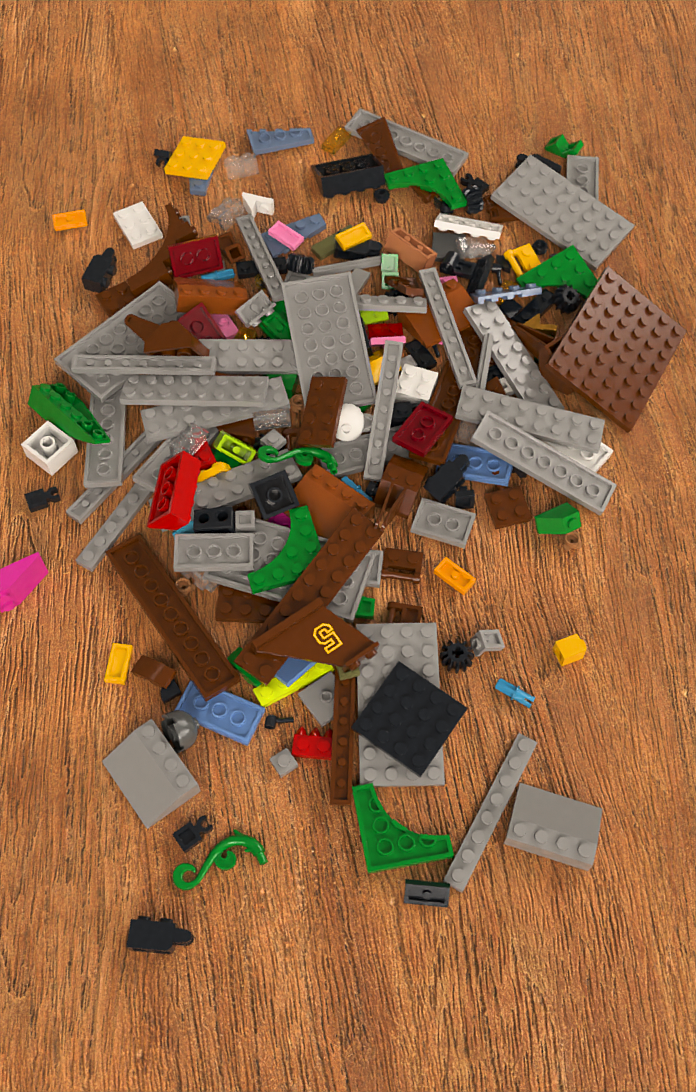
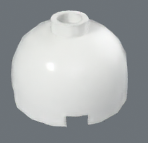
(350, 423)

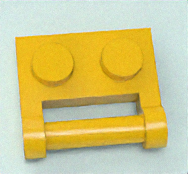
(525, 256)

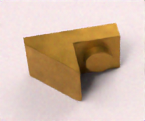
(544, 328)

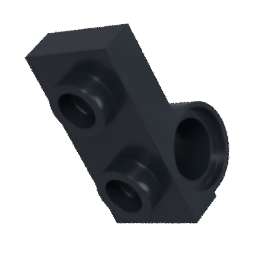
(455, 266)

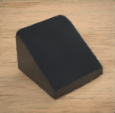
(510, 308)

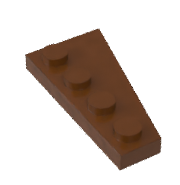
(381, 144)

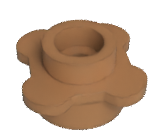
(293, 402)
(575, 537)
(183, 581)

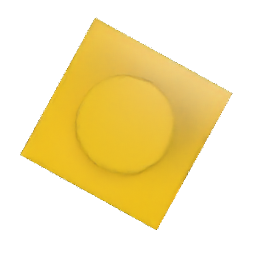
(569, 649)

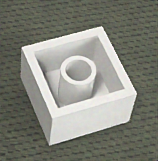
(416, 385)
(49, 448)

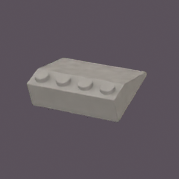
(150, 774)
(554, 827)

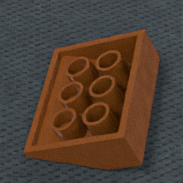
(217, 295)
(423, 326)
(329, 500)

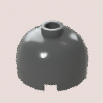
(180, 729)

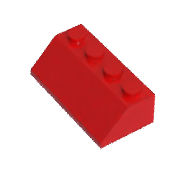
(174, 492)

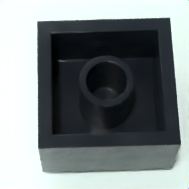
(273, 495)

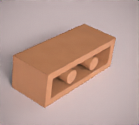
(410, 250)

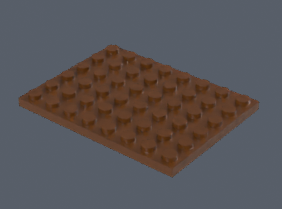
(616, 349)

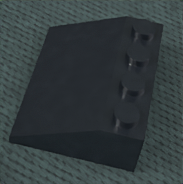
(348, 175)

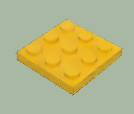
(195, 157)

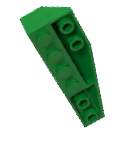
(66, 412)

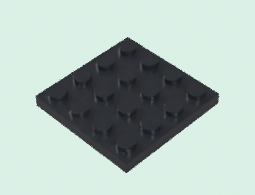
(409, 719)

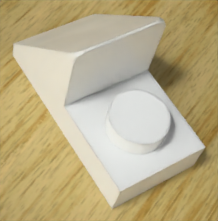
(256, 203)

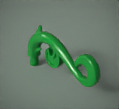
(299, 456)
(239, 839)

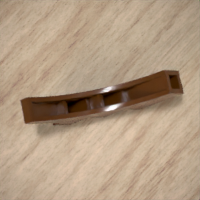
(160, 267)

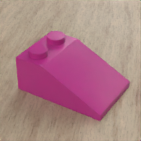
(19, 580)

